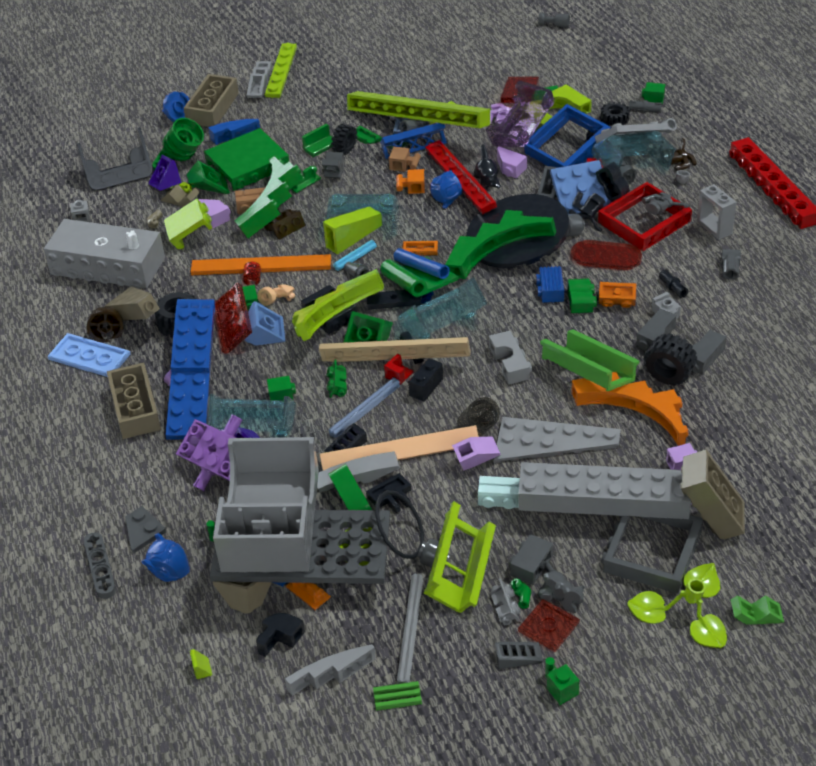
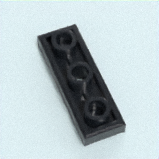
(392, 299)

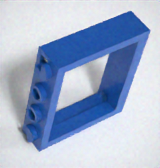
(553, 125)

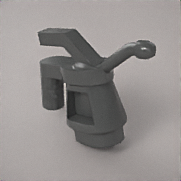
(659, 203)

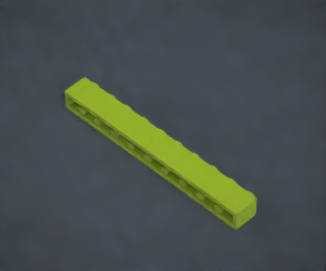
(419, 109)

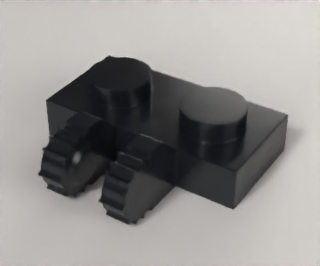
(395, 483)

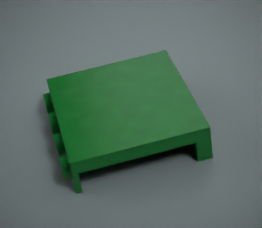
(246, 158)

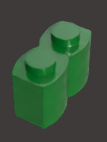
(581, 295)

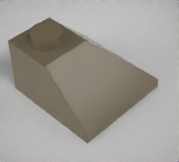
(243, 595)

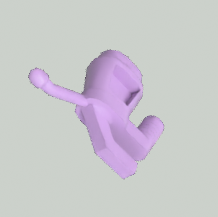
(500, 112)

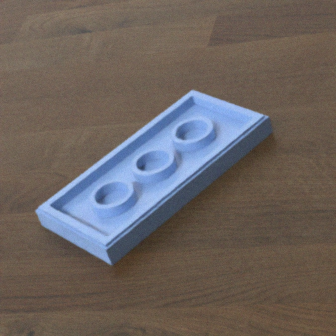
(88, 354)

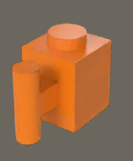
(414, 182)

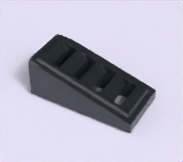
(353, 433)

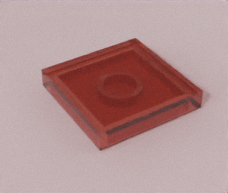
(548, 625)

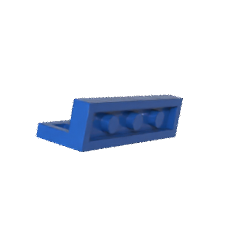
(413, 134)

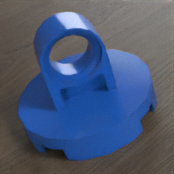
(174, 105)

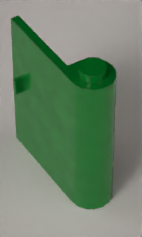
(414, 280)

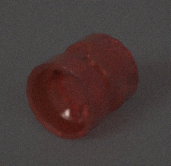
(252, 273)

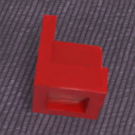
(396, 370)

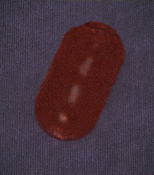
(606, 255)

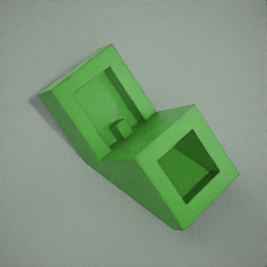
(760, 612)

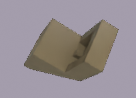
(179, 196)

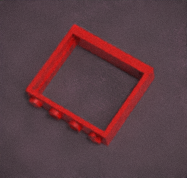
(680, 217)

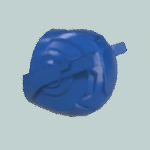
(446, 188)
(166, 559)

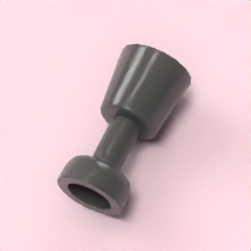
(560, 20)

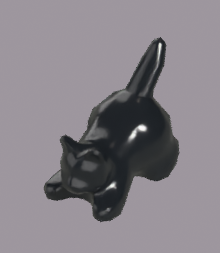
(486, 170)

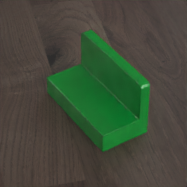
(317, 141)

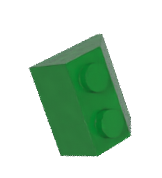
(367, 328)

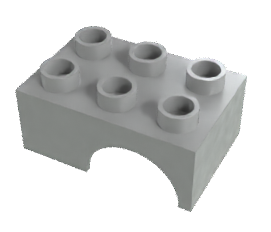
(268, 506)

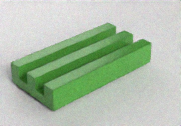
(395, 692)

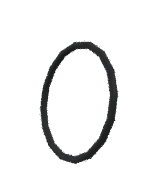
(377, 510)

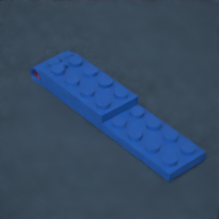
(190, 365)

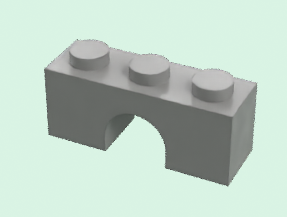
(515, 367)

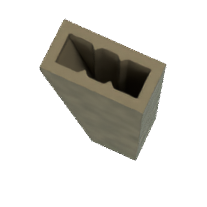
(134, 304)

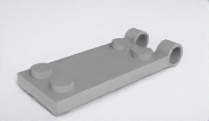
(618, 129)

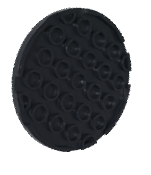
(528, 249)

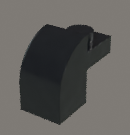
(280, 628)

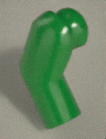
(522, 592)

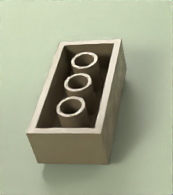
(211, 100)
(133, 400)
(713, 495)

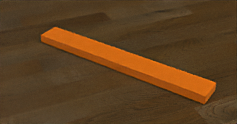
(267, 264)

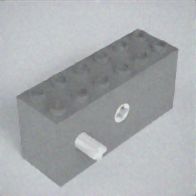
(104, 253)

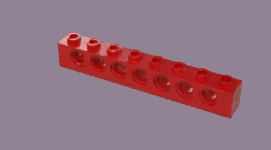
(774, 182)

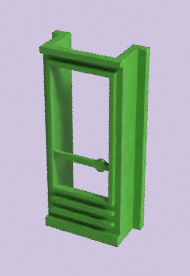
(591, 360)

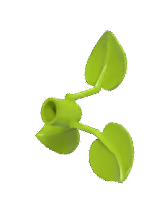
(699, 583)

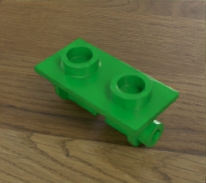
(309, 177)
(337, 380)

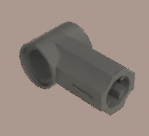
(411, 124)
(730, 263)

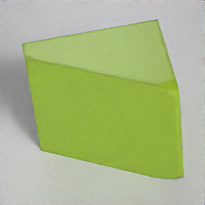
(200, 664)

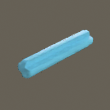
(354, 255)

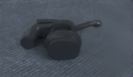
(591, 207)

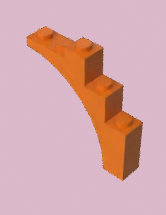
(660, 406)

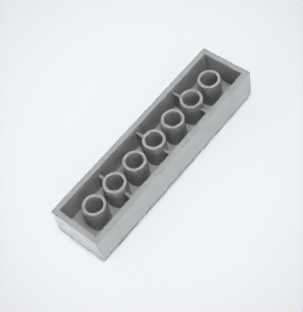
(602, 490)

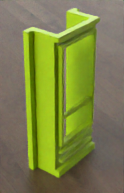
(446, 591)

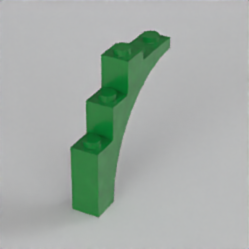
(276, 193)
(512, 227)

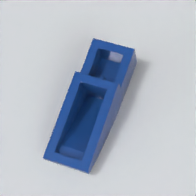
(232, 129)

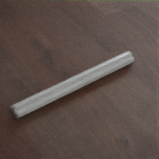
(410, 628)

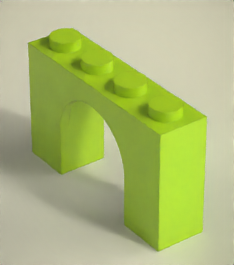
(567, 95)

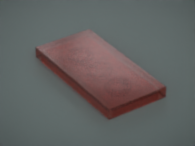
(510, 90)
(232, 318)

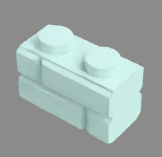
(498, 492)

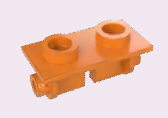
(309, 593)

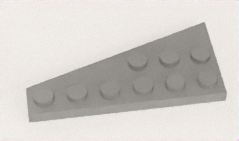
(540, 439)

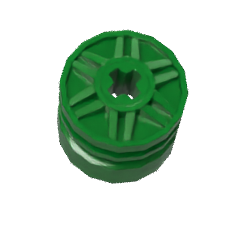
(183, 139)

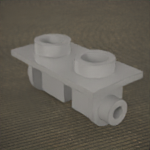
(503, 595)

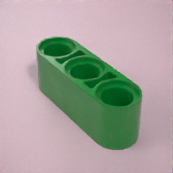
(348, 489)

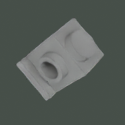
(80, 207)
(666, 303)

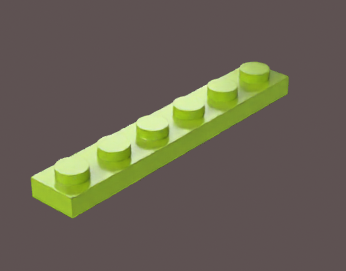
(281, 70)

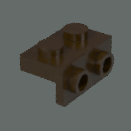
(286, 223)

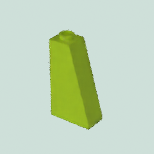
(350, 228)

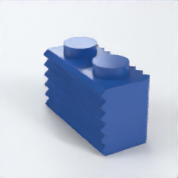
(551, 284)

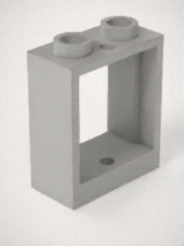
(723, 224)

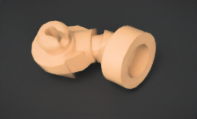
(268, 295)

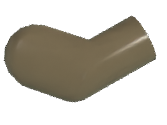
(152, 220)

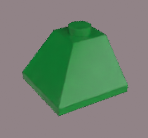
(207, 178)

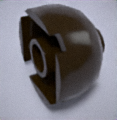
(103, 321)

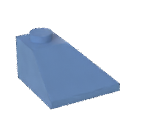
(265, 325)

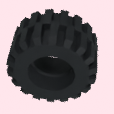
(166, 314)
(670, 359)

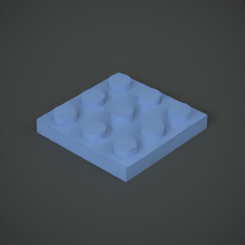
(576, 179)

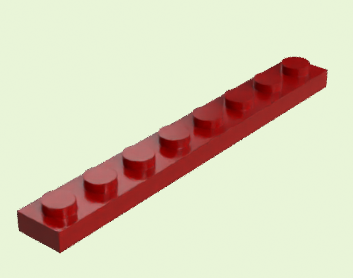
(469, 184)

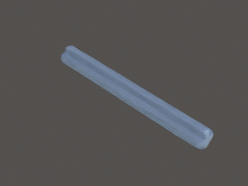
(363, 408)

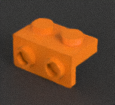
(617, 294)

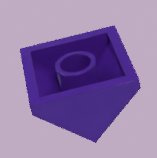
(165, 174)

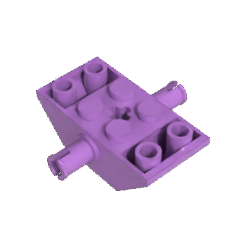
(209, 449)

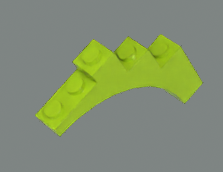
(312, 317)

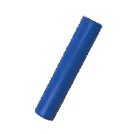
(421, 263)

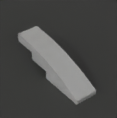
(259, 79)
(363, 469)
(335, 666)

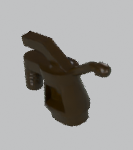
(683, 156)

